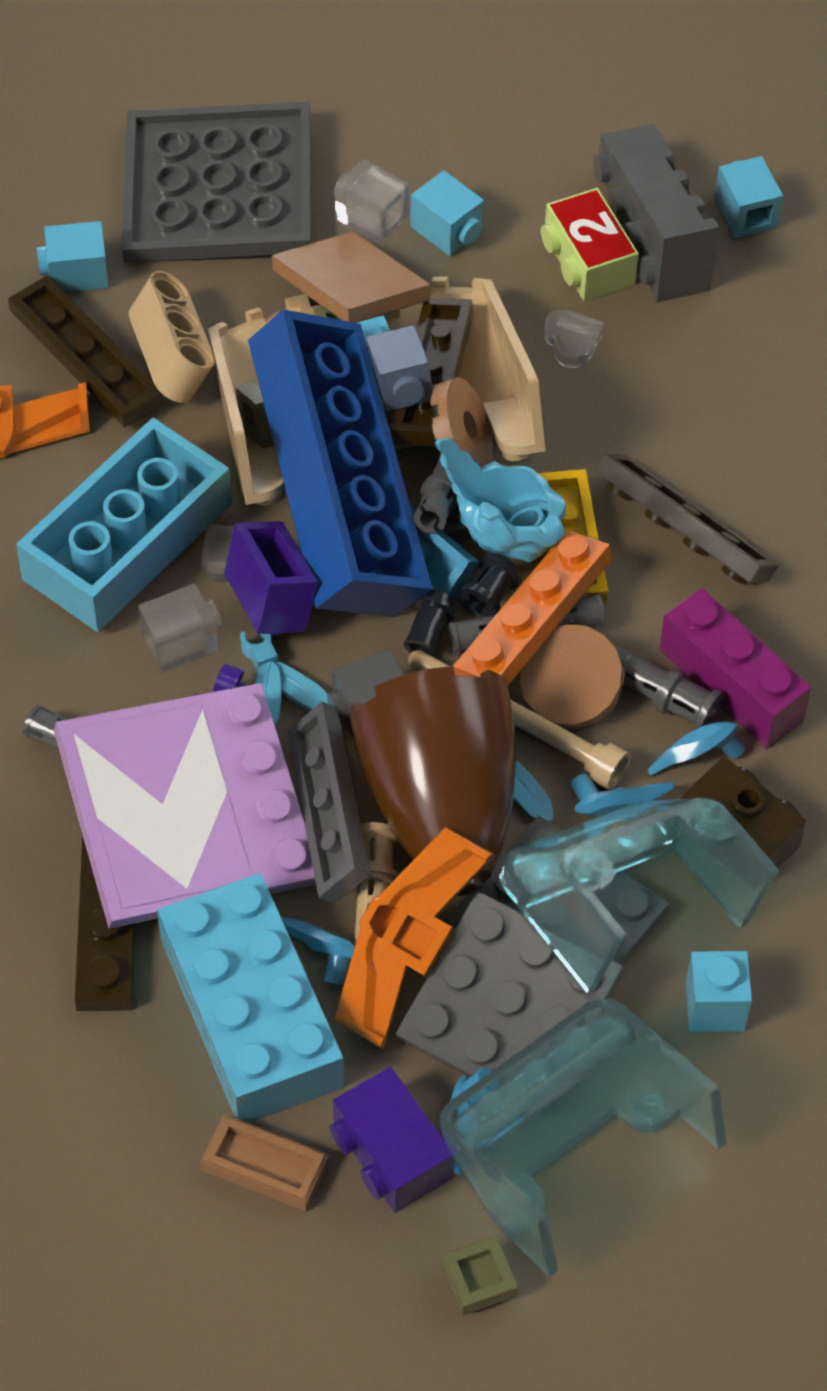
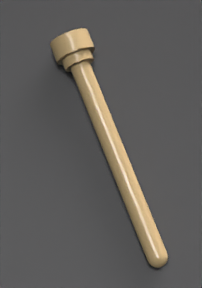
(604, 763)

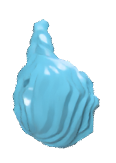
(504, 506)

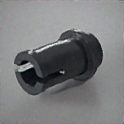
(433, 613)

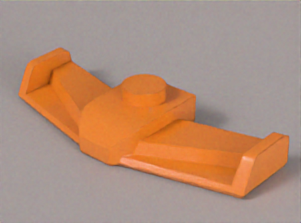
(41, 419)
(404, 932)

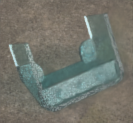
(563, 873)
(557, 1095)

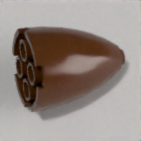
(441, 758)

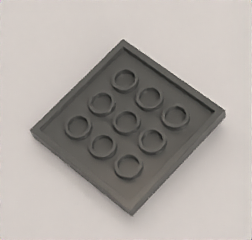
(217, 182)

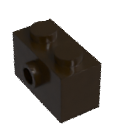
(768, 820)

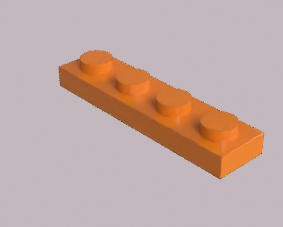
(536, 607)

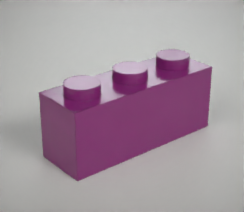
(726, 656)

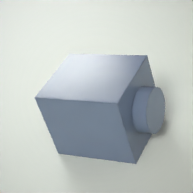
(400, 368)

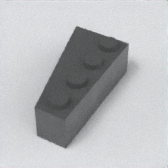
(658, 212)

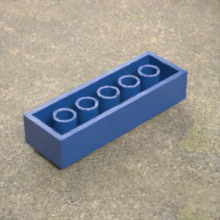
(339, 464)

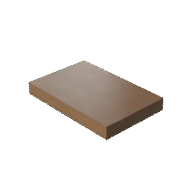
(351, 277)

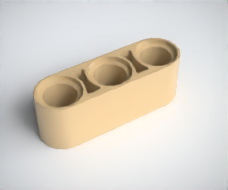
(171, 337)

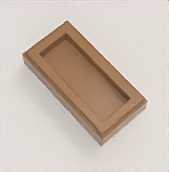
(264, 1162)

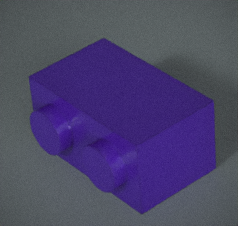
(270, 577)
(391, 1139)

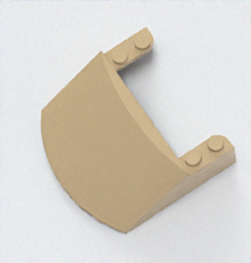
(491, 364)

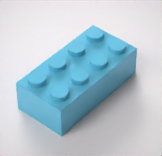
(124, 524)
(251, 999)

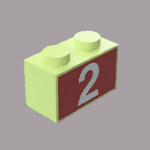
(589, 245)

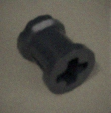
(490, 585)

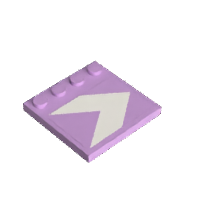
(183, 800)

